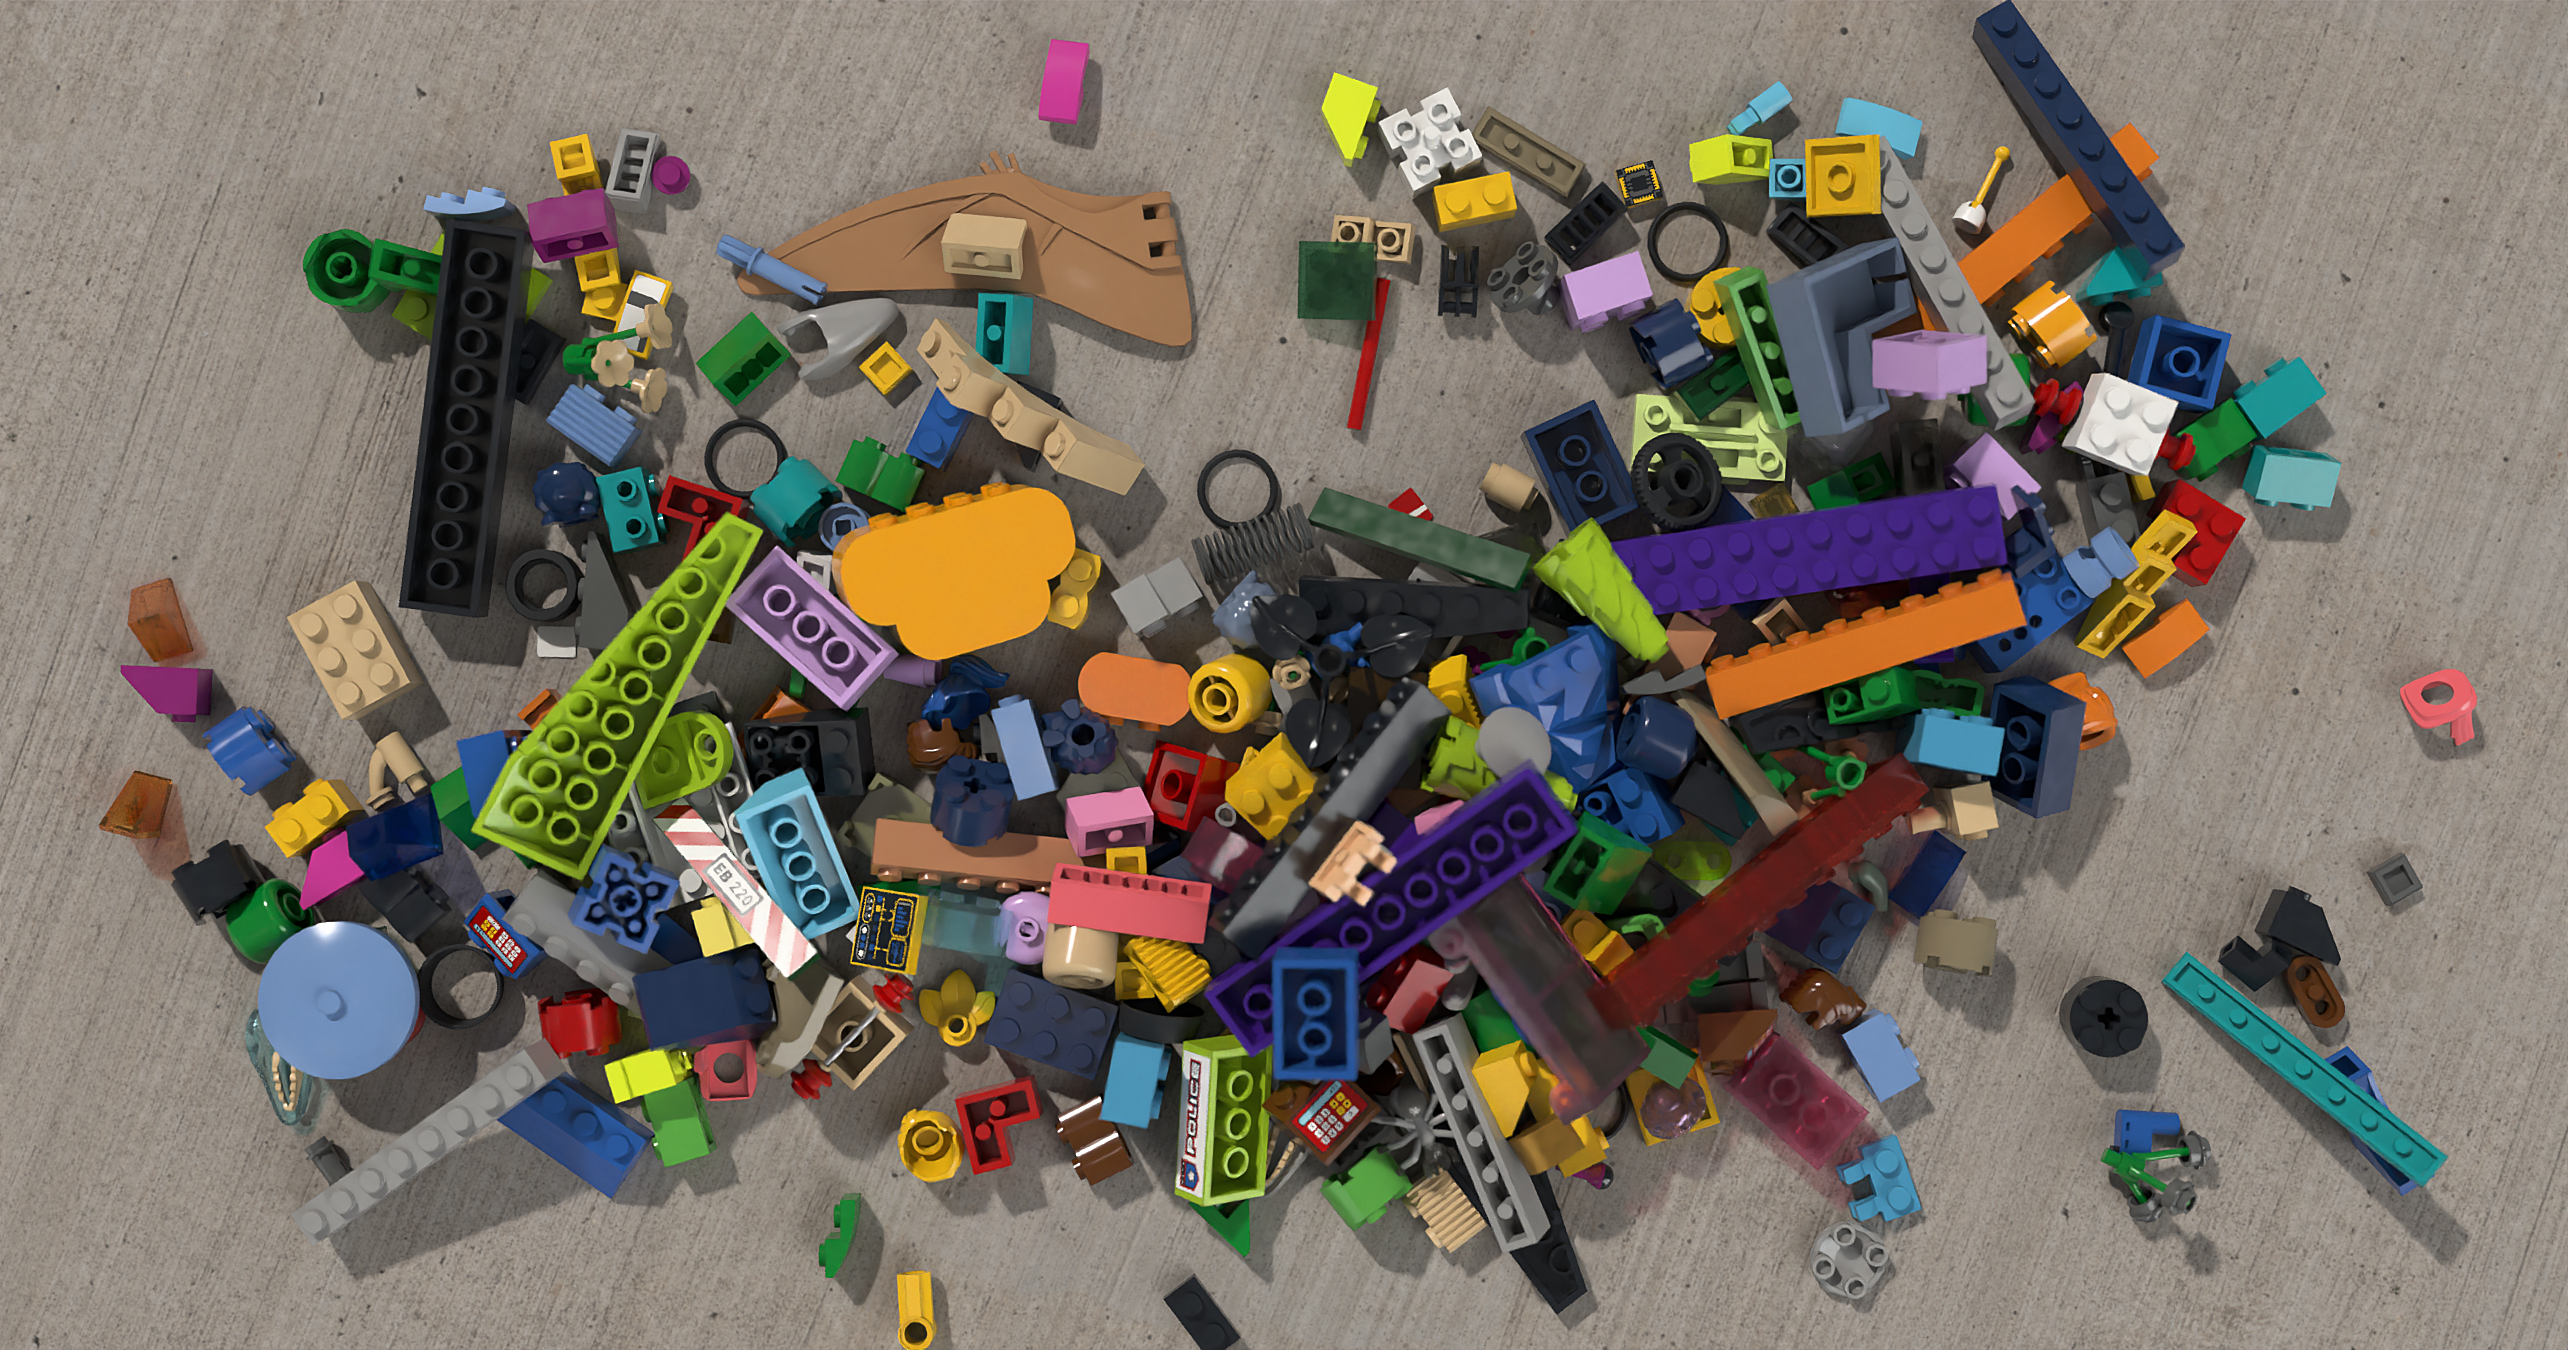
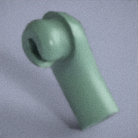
(1873, 880)

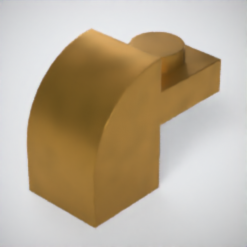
(1545, 1144)

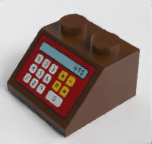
(1733, 1038)
(1321, 1115)

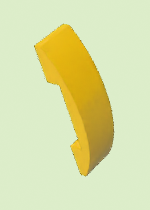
(579, 171)
(1128, 980)

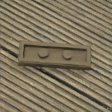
(1527, 152)

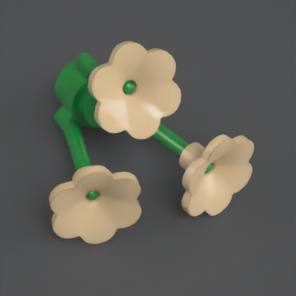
(608, 362)

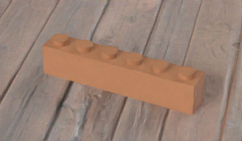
(1008, 863)

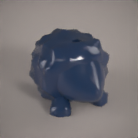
(566, 494)
(1079, 738)

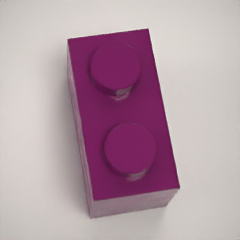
(572, 225)

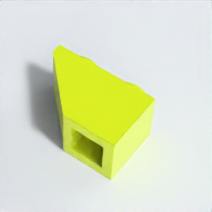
(1346, 113)

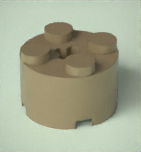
(1956, 944)

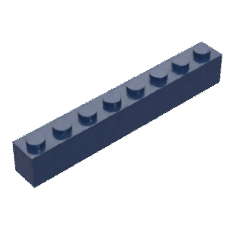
(2077, 140)

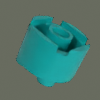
(794, 500)

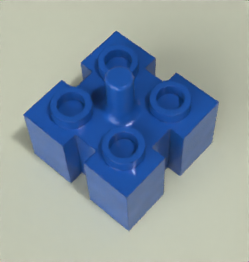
(623, 898)

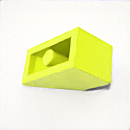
(1730, 159)

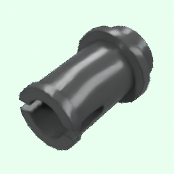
(327, 1160)

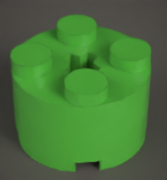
(1365, 1187)

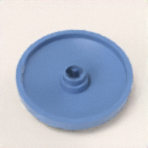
(338, 1000)

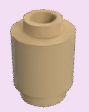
(1509, 487)

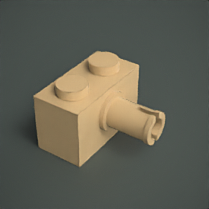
(1959, 810)

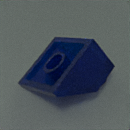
(396, 838)

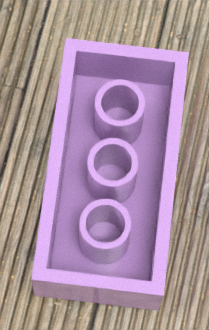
(811, 628)

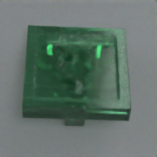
(1337, 280)

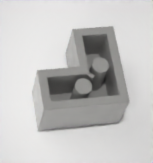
(1157, 597)

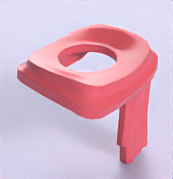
(2456, 711)
(717, 1090)

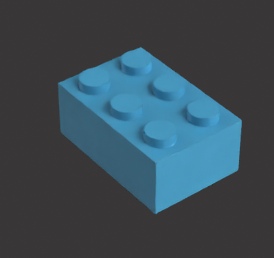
(1950, 742)
(1133, 1081)

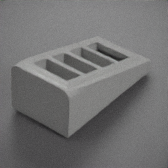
(626, 194)

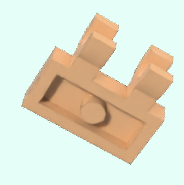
(1351, 854)

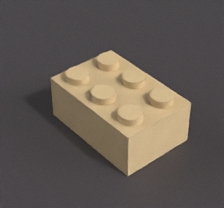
(355, 650)

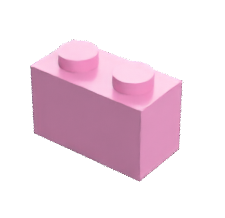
(1108, 821)

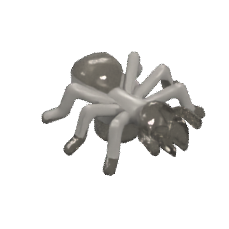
(1415, 1120)

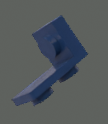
(2032, 541)

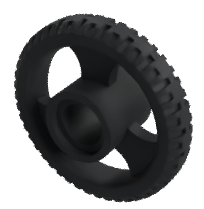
(1690, 478)

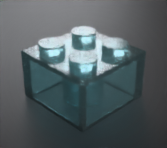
(966, 923)

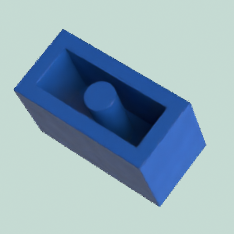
(939, 432)

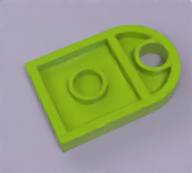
(679, 760)

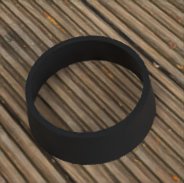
(427, 999)
(1151, 1021)

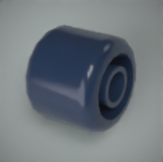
(1657, 737)

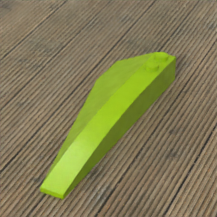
(586, 752)

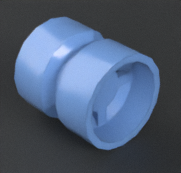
(839, 521)
(2099, 563)

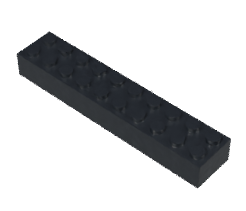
(467, 419)

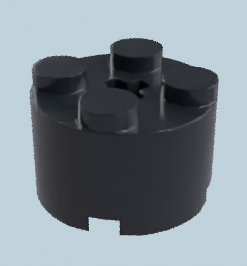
(216, 881)
(2118, 1033)

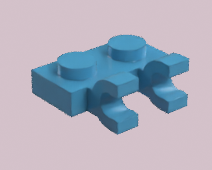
(1888, 1179)

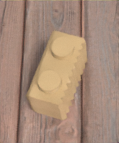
(1444, 1208)

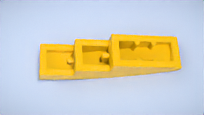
(2129, 599)

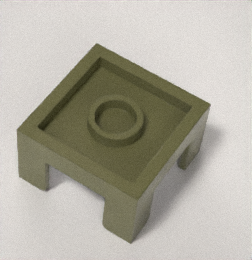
(885, 800)

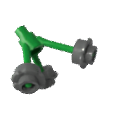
(2177, 1196)

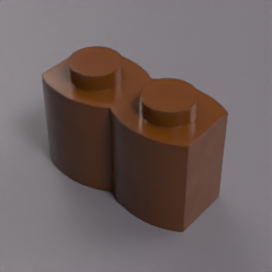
(1096, 1142)

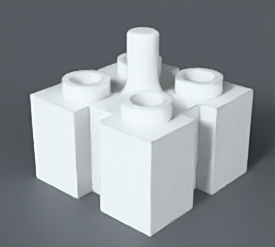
(1429, 143)

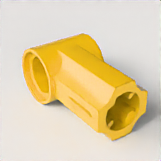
(915, 1305)

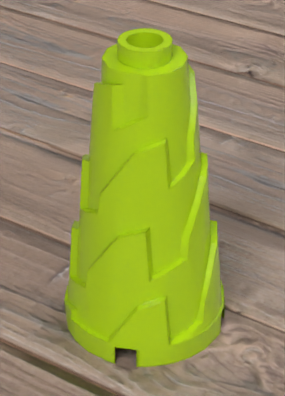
(1602, 588)
(1463, 773)

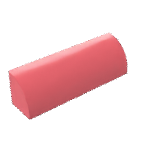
(1129, 903)

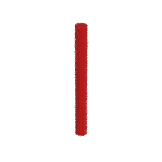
(1367, 358)

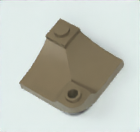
(799, 1013)

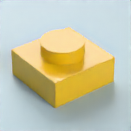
(605, 302)

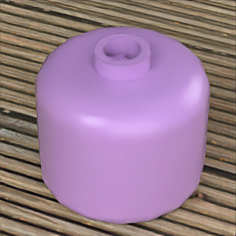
(1025, 940)

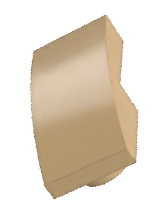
(1392, 238)

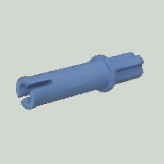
(771, 269)

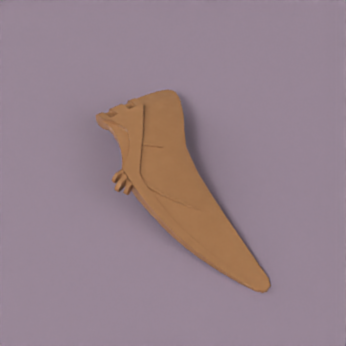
(1075, 250)

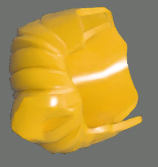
(930, 1145)

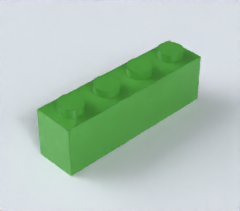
(1757, 339)

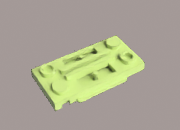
(1733, 434)

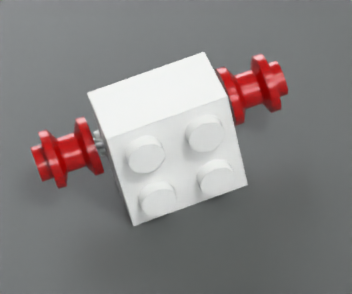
(2116, 423)

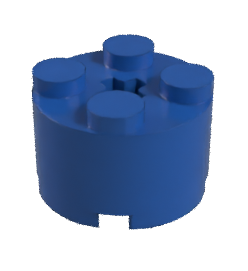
(248, 749)

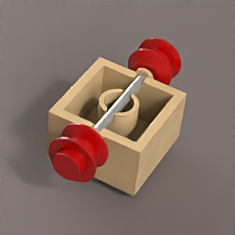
(856, 1034)

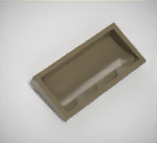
(1737, 763)

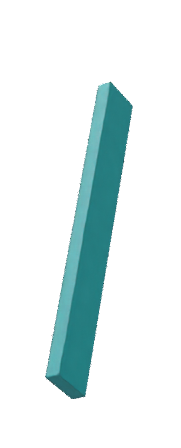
(2305, 1070)

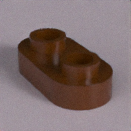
(2312, 989)

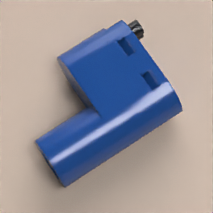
(2136, 1127)

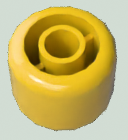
(1229, 692)

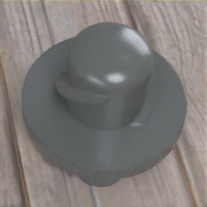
(1526, 281)

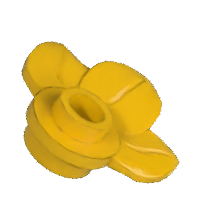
(957, 1002)

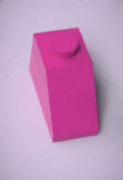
(329, 871)

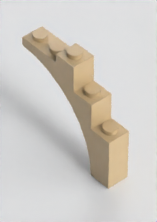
(1022, 417)

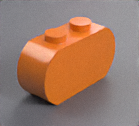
(1135, 690)

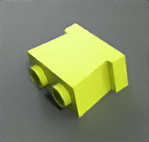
(648, 1072)

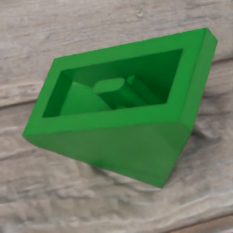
(455, 809)

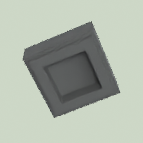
(2394, 879)

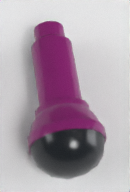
(1598, 1175)

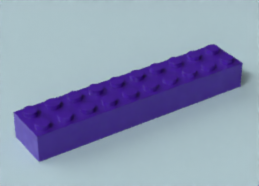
(1817, 549)
(1428, 886)

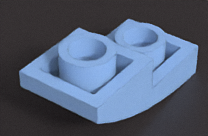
(478, 205)

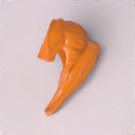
(2099, 717)

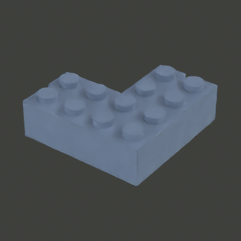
(1827, 329)

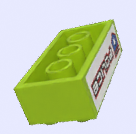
(1222, 1121)

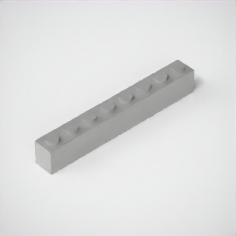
(1946, 291)
(429, 1141)

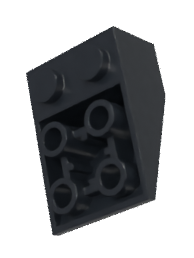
(826, 743)

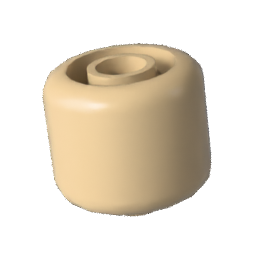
(1079, 956)

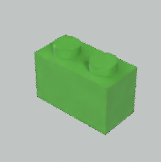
(678, 1122)

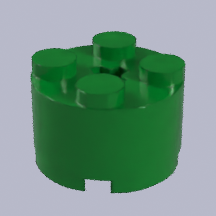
(326, 268)

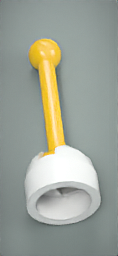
(1971, 215)

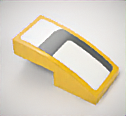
(642, 290)

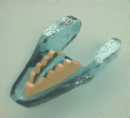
(285, 1085)

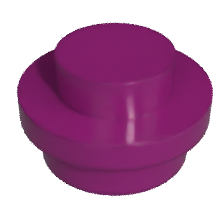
(670, 175)

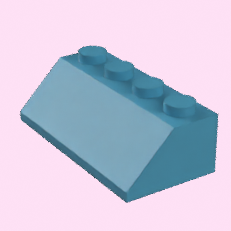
(797, 855)

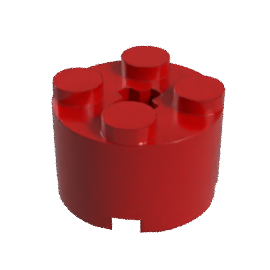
(580, 1022)

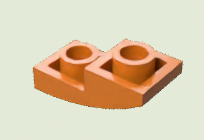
(2166, 638)

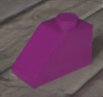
(173, 690)

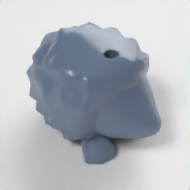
(1234, 613)

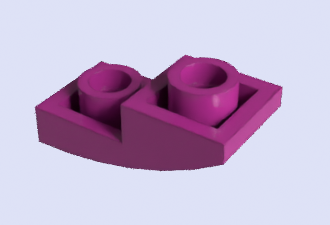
(2041, 430)

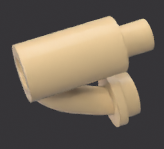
(403, 763)

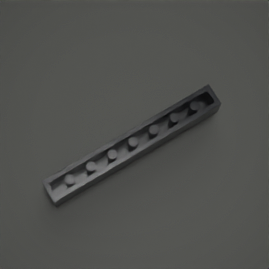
(1347, 793)

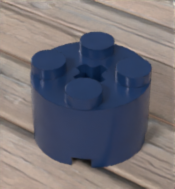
(1670, 343)
(972, 801)

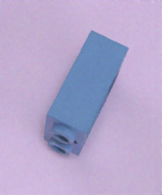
(1024, 748)

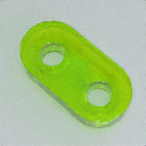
(1693, 859)

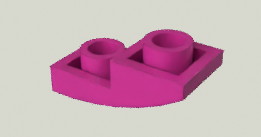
(1063, 81)

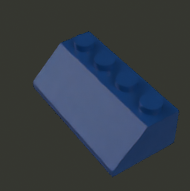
(581, 1132)

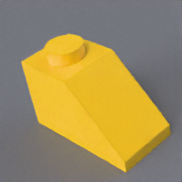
(1506, 1082)

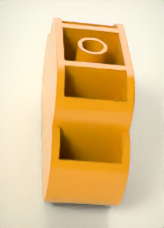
(958, 569)

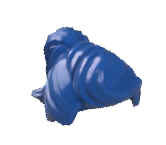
(962, 692)

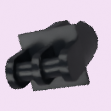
(1458, 285)

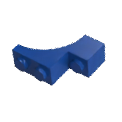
(2358, 1072)

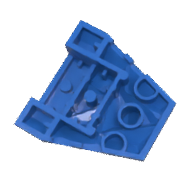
(1573, 697)

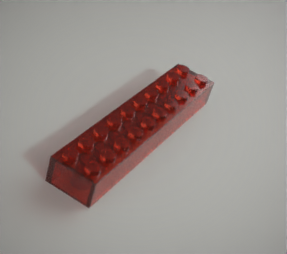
(1754, 894)

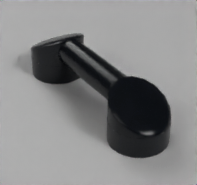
(2115, 319)

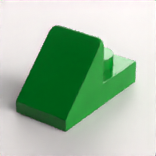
(404, 268)
(1232, 1225)

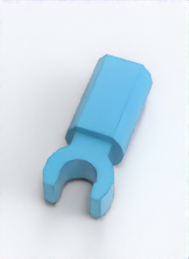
(1761, 109)

